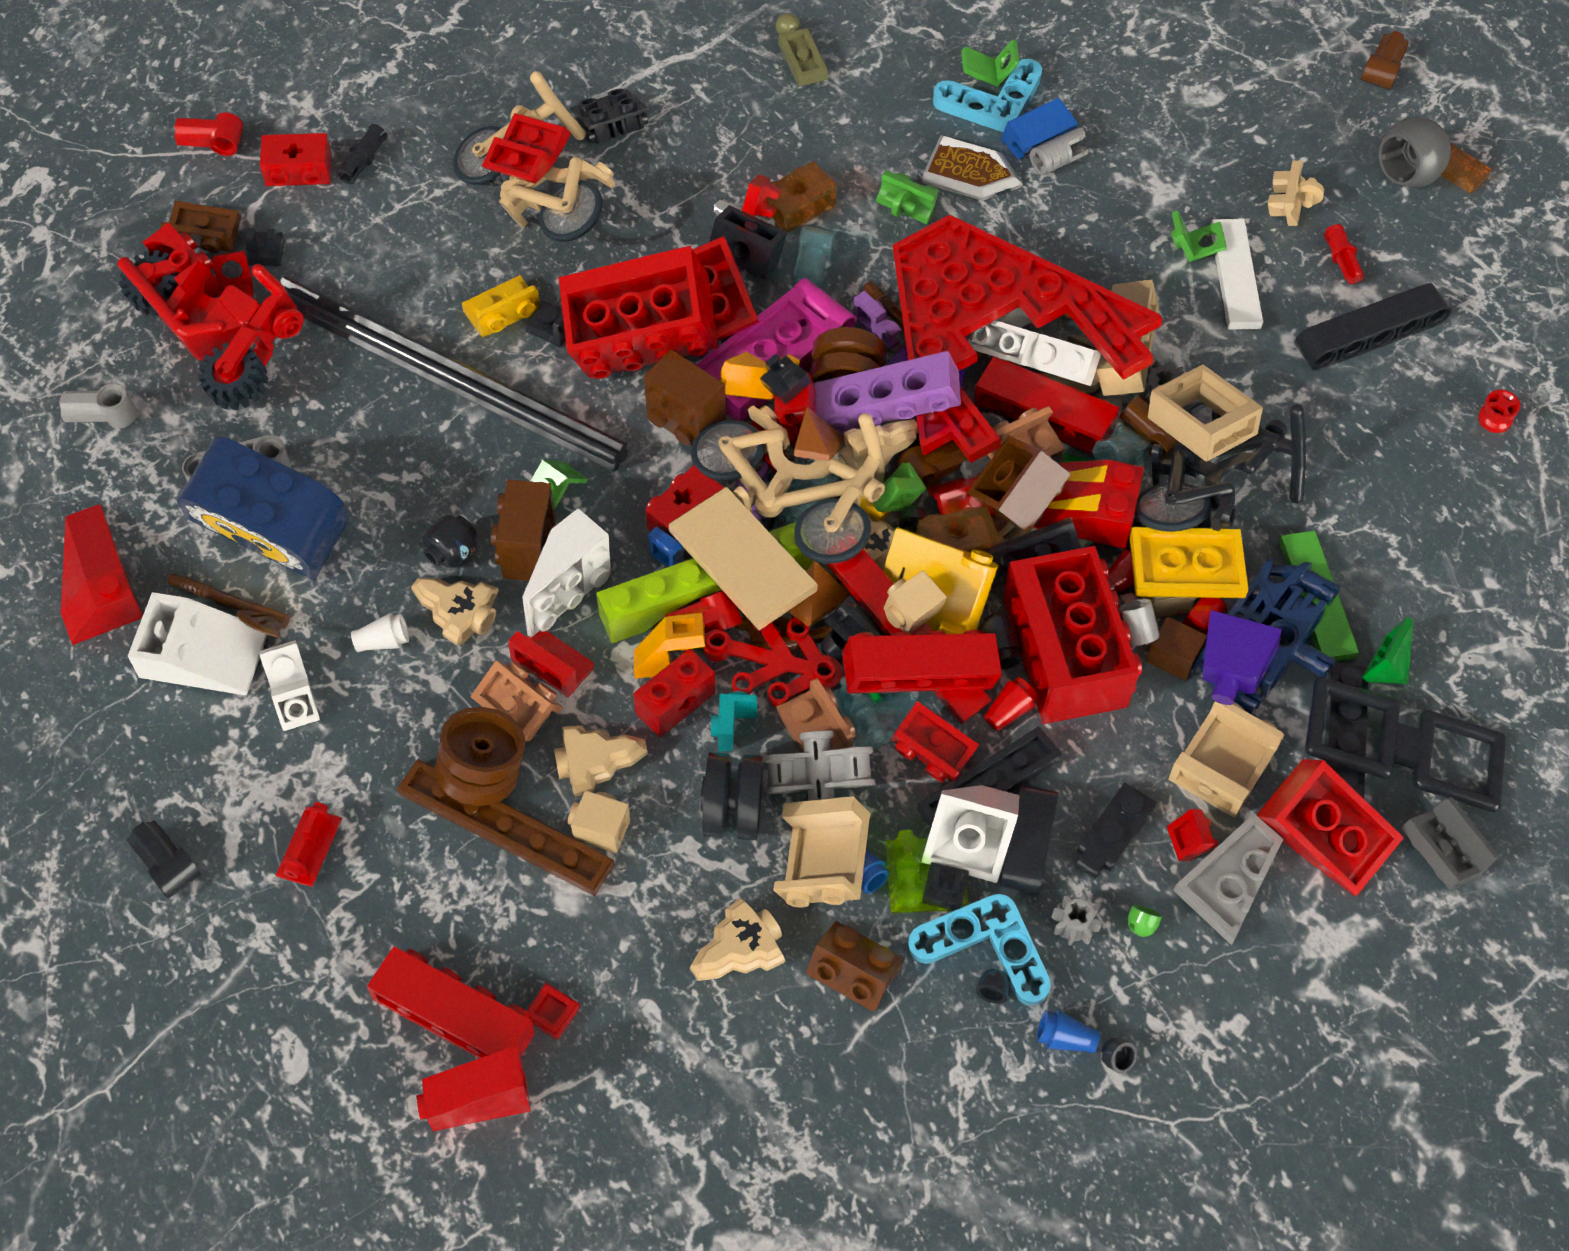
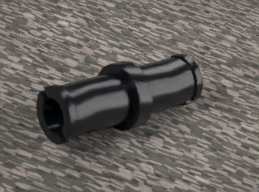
(361, 154)

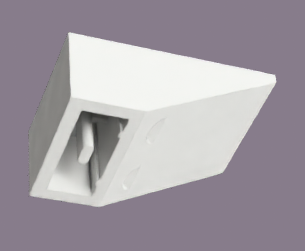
(568, 568)
(195, 646)

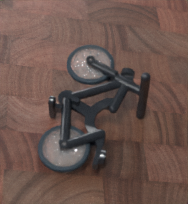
(1183, 506)

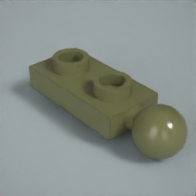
(800, 51)

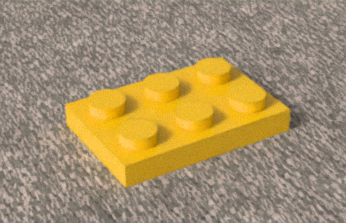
(1188, 563)

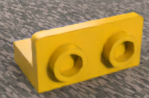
(501, 306)

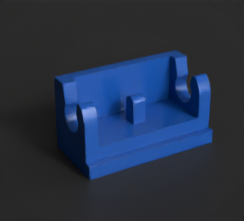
(1037, 127)

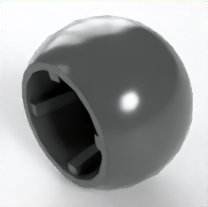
(1414, 152)

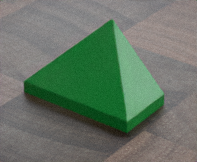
(1393, 656)

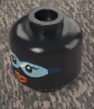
(449, 541)

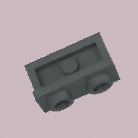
(1450, 843)

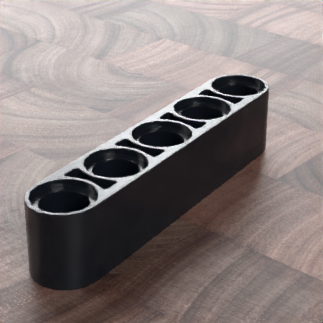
(1372, 326)

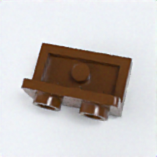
(207, 226)
(854, 965)

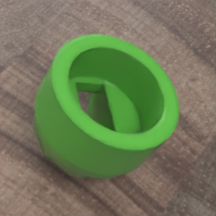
(1143, 920)

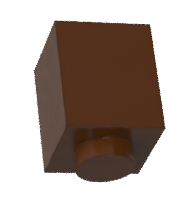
(1176, 648)

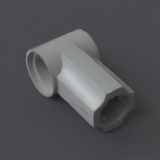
(107, 404)
(1140, 619)

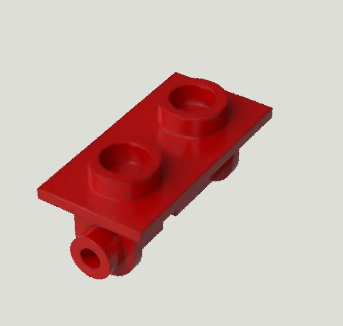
(309, 845)

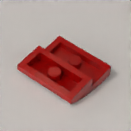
(526, 148)

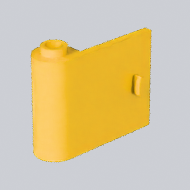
(957, 573)

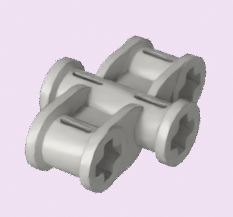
(826, 768)

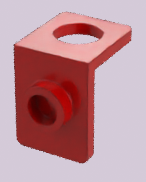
(243, 281)

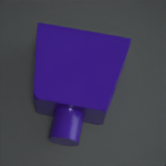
(1237, 655)

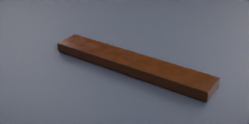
(511, 831)

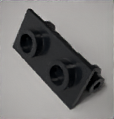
(851, 620)

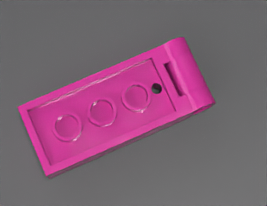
(783, 329)

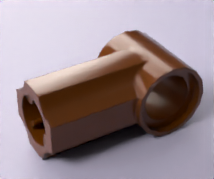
(1385, 63)
(1136, 417)
(934, 464)

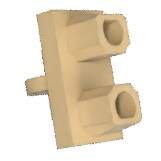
(1297, 192)

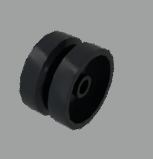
(729, 795)

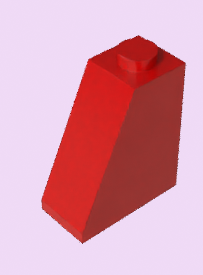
(475, 1091)

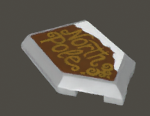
(969, 170)

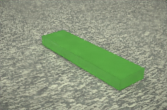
(1333, 632)

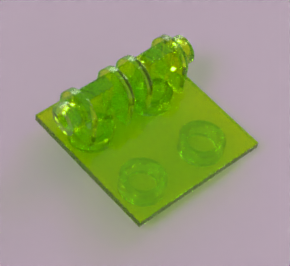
(909, 874)

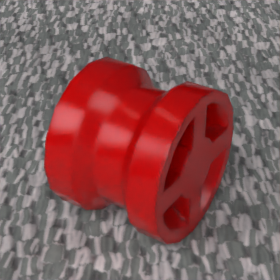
(1499, 411)

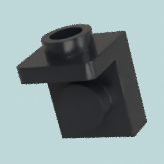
(547, 324)

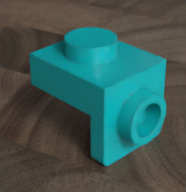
(731, 706)

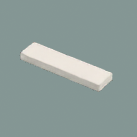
(1237, 277)

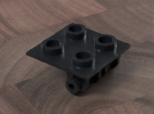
(603, 112)

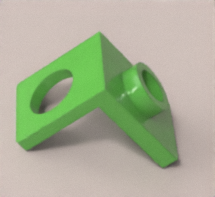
(987, 68)
(1190, 240)
(559, 475)

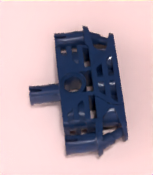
(1296, 619)

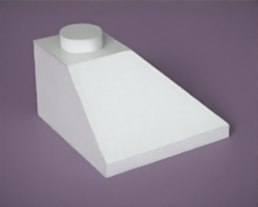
(972, 830)

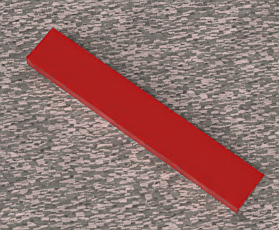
(870, 587)

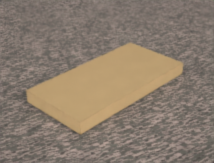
(743, 558)

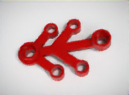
(777, 661)

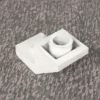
(289, 685)

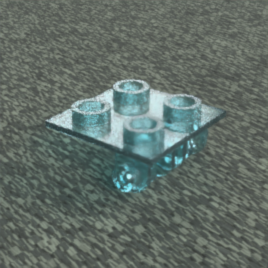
(872, 721)

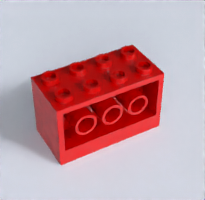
(638, 312)
(1071, 634)

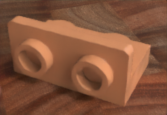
(1032, 429)
(511, 692)
(816, 712)

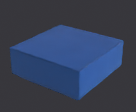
(665, 548)

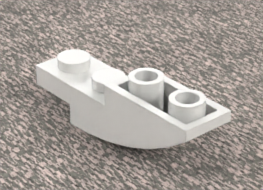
(1036, 351)

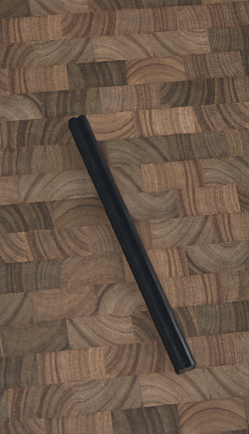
(457, 376)

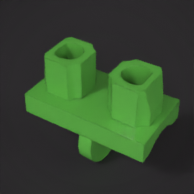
(907, 197)

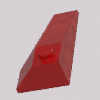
(94, 579)

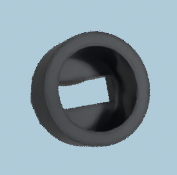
(911, 512)
(833, 645)
(993, 986)
(1117, 1060)

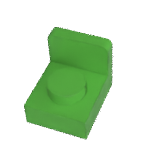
(900, 489)

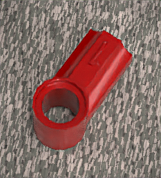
(219, 134)
(717, 610)

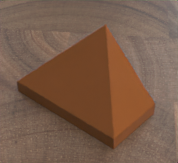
(817, 438)
(824, 601)

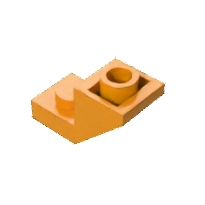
(743, 374)
(671, 634)

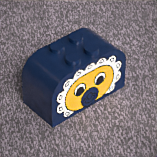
(264, 507)

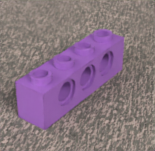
(889, 392)

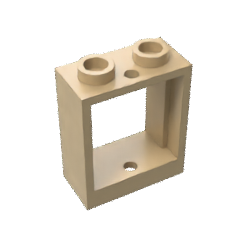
(1238, 412)

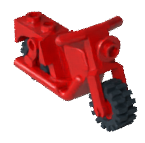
(220, 330)

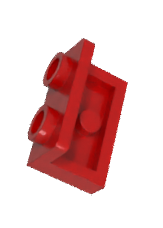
(933, 743)

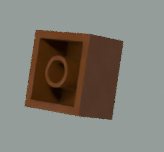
(683, 397)
(1019, 483)
(523, 527)

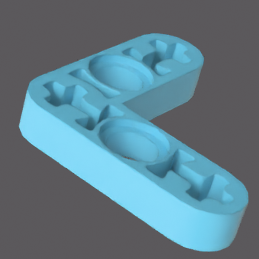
(994, 106)
(998, 934)

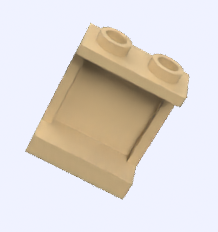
(1227, 757)
(824, 851)

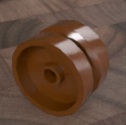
(845, 352)
(479, 756)

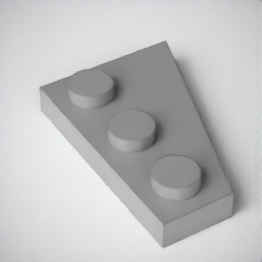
(1230, 877)

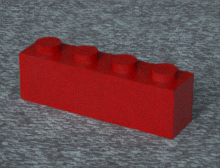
(1076, 416)
(921, 662)
(448, 1006)

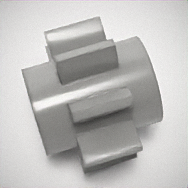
(1079, 910)

